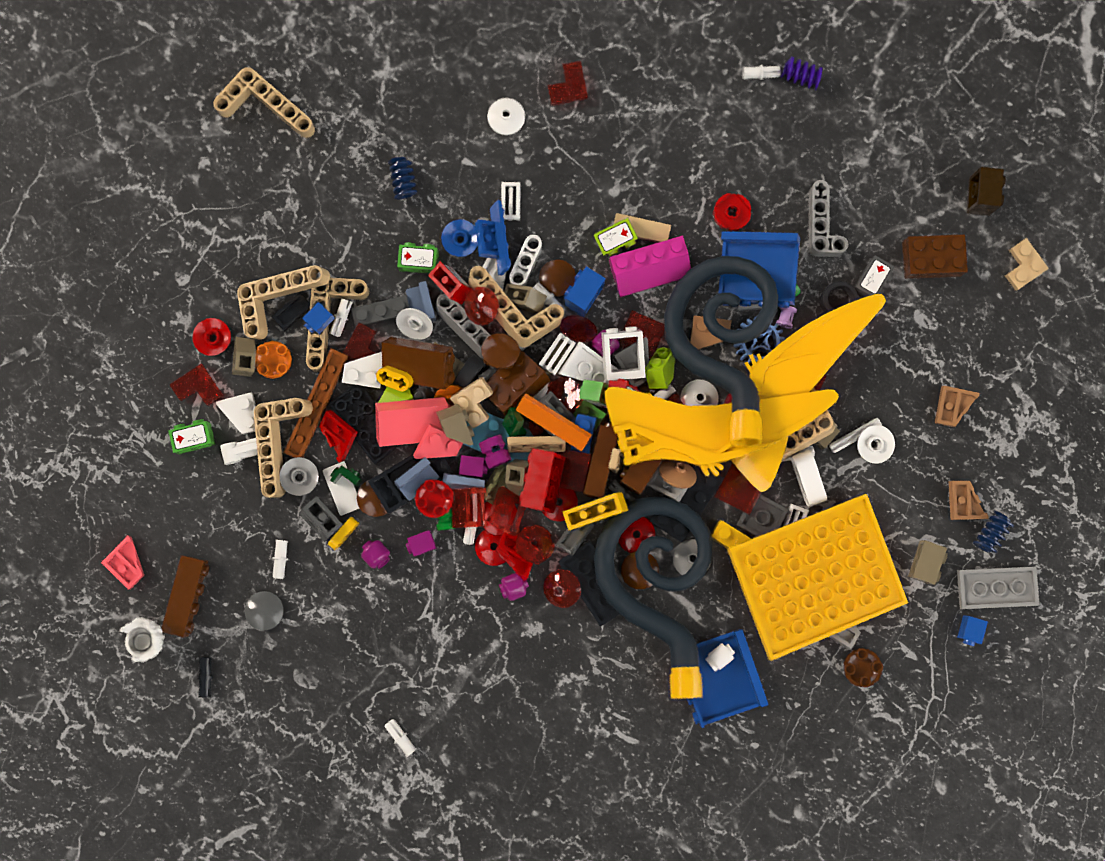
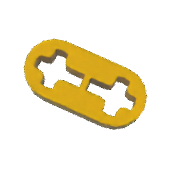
(394, 378)
(343, 533)

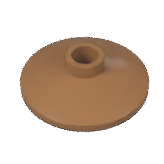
(678, 473)

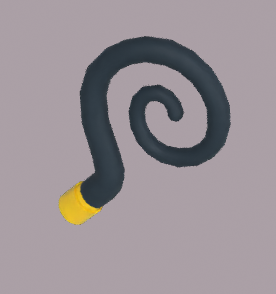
(745, 420)
(685, 675)

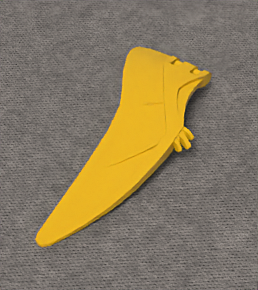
(797, 367)
(702, 433)

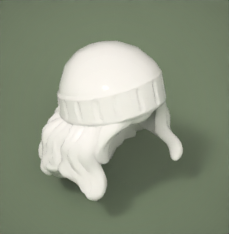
(143, 639)

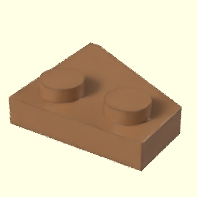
(964, 502)

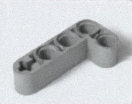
(822, 219)

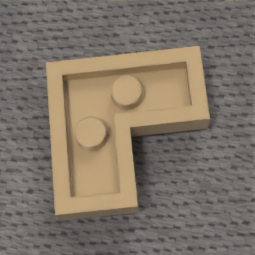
(1030, 265)
(469, 399)

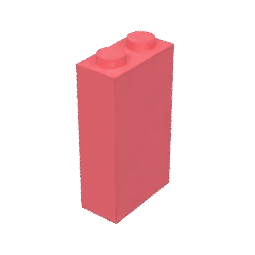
(406, 420)

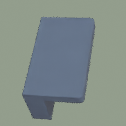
(420, 299)
(413, 478)
(459, 481)

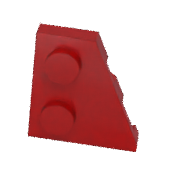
(338, 434)
(506, 549)

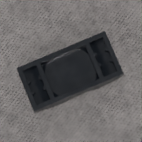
(385, 486)

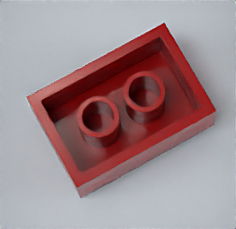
(542, 480)

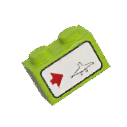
(616, 236)

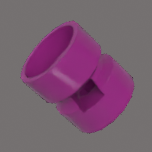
(496, 458)

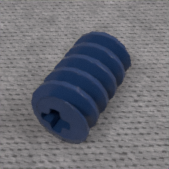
(401, 178)
(993, 532)

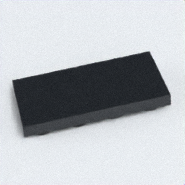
(359, 411)

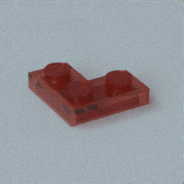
(572, 89)
(360, 342)
(197, 380)

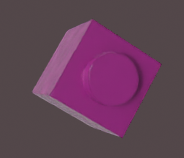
(473, 466)
(421, 543)

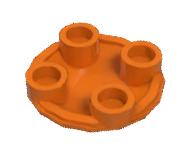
(273, 359)

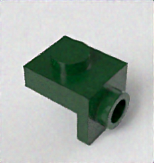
(513, 423)
(351, 475)

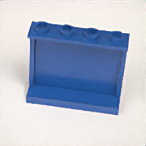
(773, 252)
(731, 688)

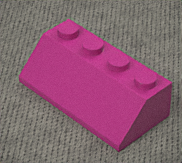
(650, 266)

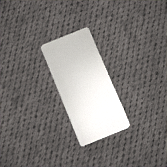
(342, 492)

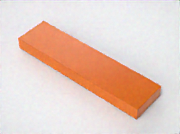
(553, 422)

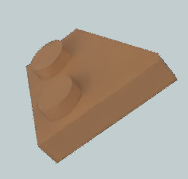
(700, 334)
(953, 405)

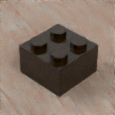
(985, 191)

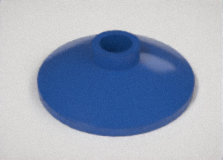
(458, 229)

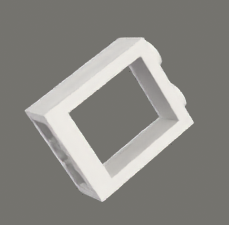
(631, 373)

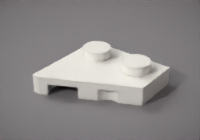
(363, 371)
(240, 411)

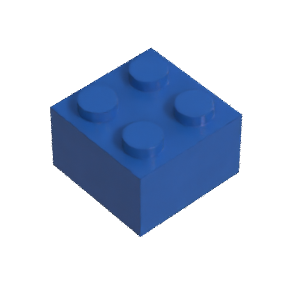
(584, 292)

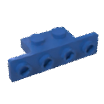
(492, 238)

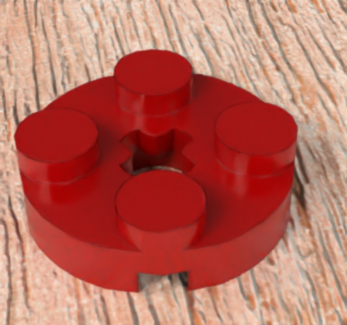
(736, 202)

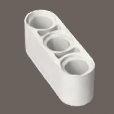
(526, 253)
(808, 478)

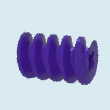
(802, 72)

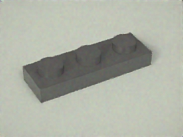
(379, 311)

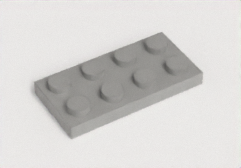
(998, 587)

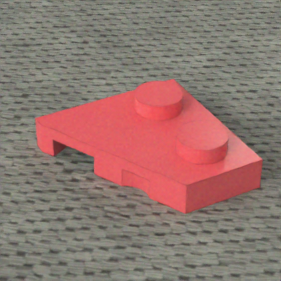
(436, 444)
(125, 563)

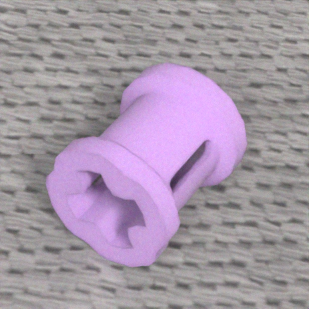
(786, 317)

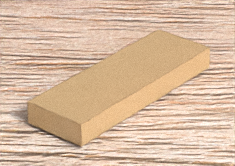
(647, 229)
(525, 444)
(616, 461)

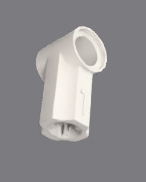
(234, 451)

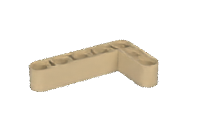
(267, 98)
(275, 290)
(325, 296)
(510, 311)
(818, 434)
(273, 440)

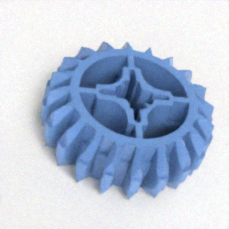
(765, 348)

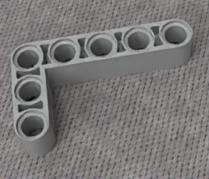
(461, 326)

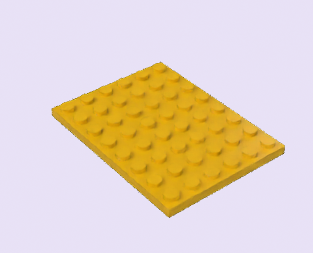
(817, 576)

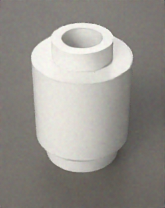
(720, 657)

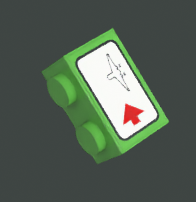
(417, 258)
(593, 392)
(191, 437)

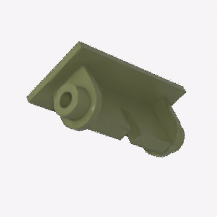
(495, 481)

